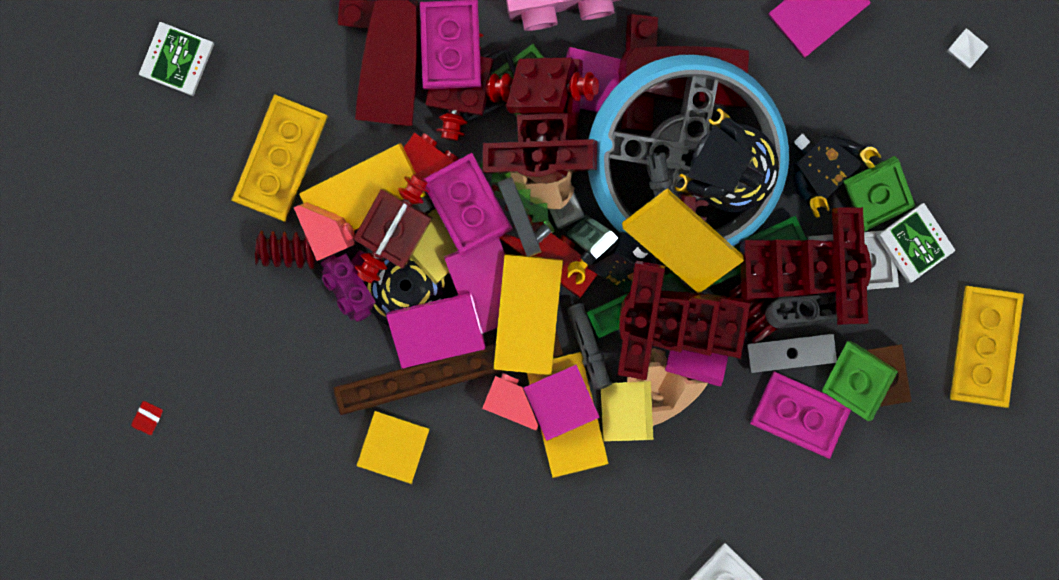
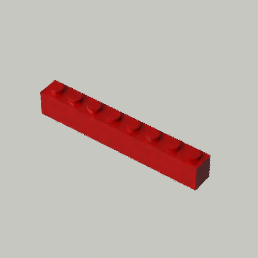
(428, 160)

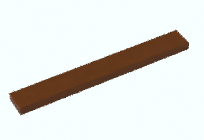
(419, 379)

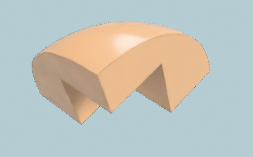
(554, 194)
(669, 391)

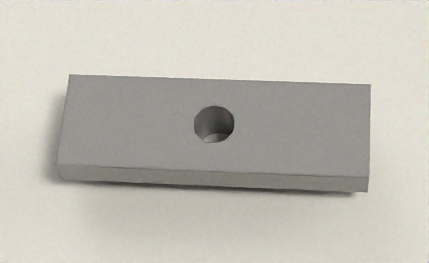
(809, 352)

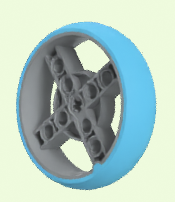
(703, 76)

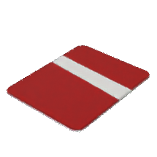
(147, 417)

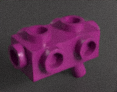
(350, 290)

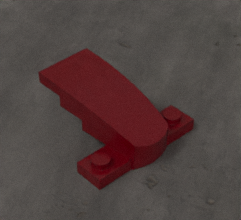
(643, 49)
(389, 57)
(544, 145)
(813, 267)
(676, 322)

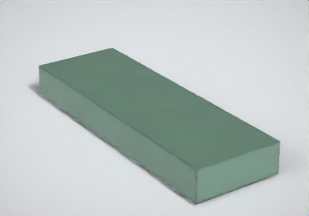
(591, 236)

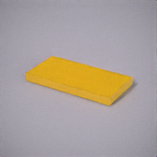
(279, 158)
(355, 189)
(682, 241)
(528, 314)
(986, 346)
(579, 447)

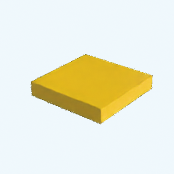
(393, 447)

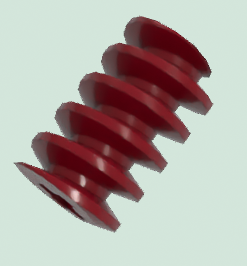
(283, 249)
(756, 316)

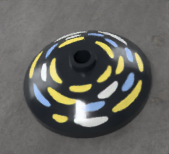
(764, 161)
(391, 297)

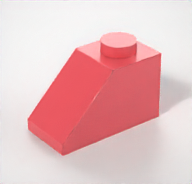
(324, 230)
(510, 401)

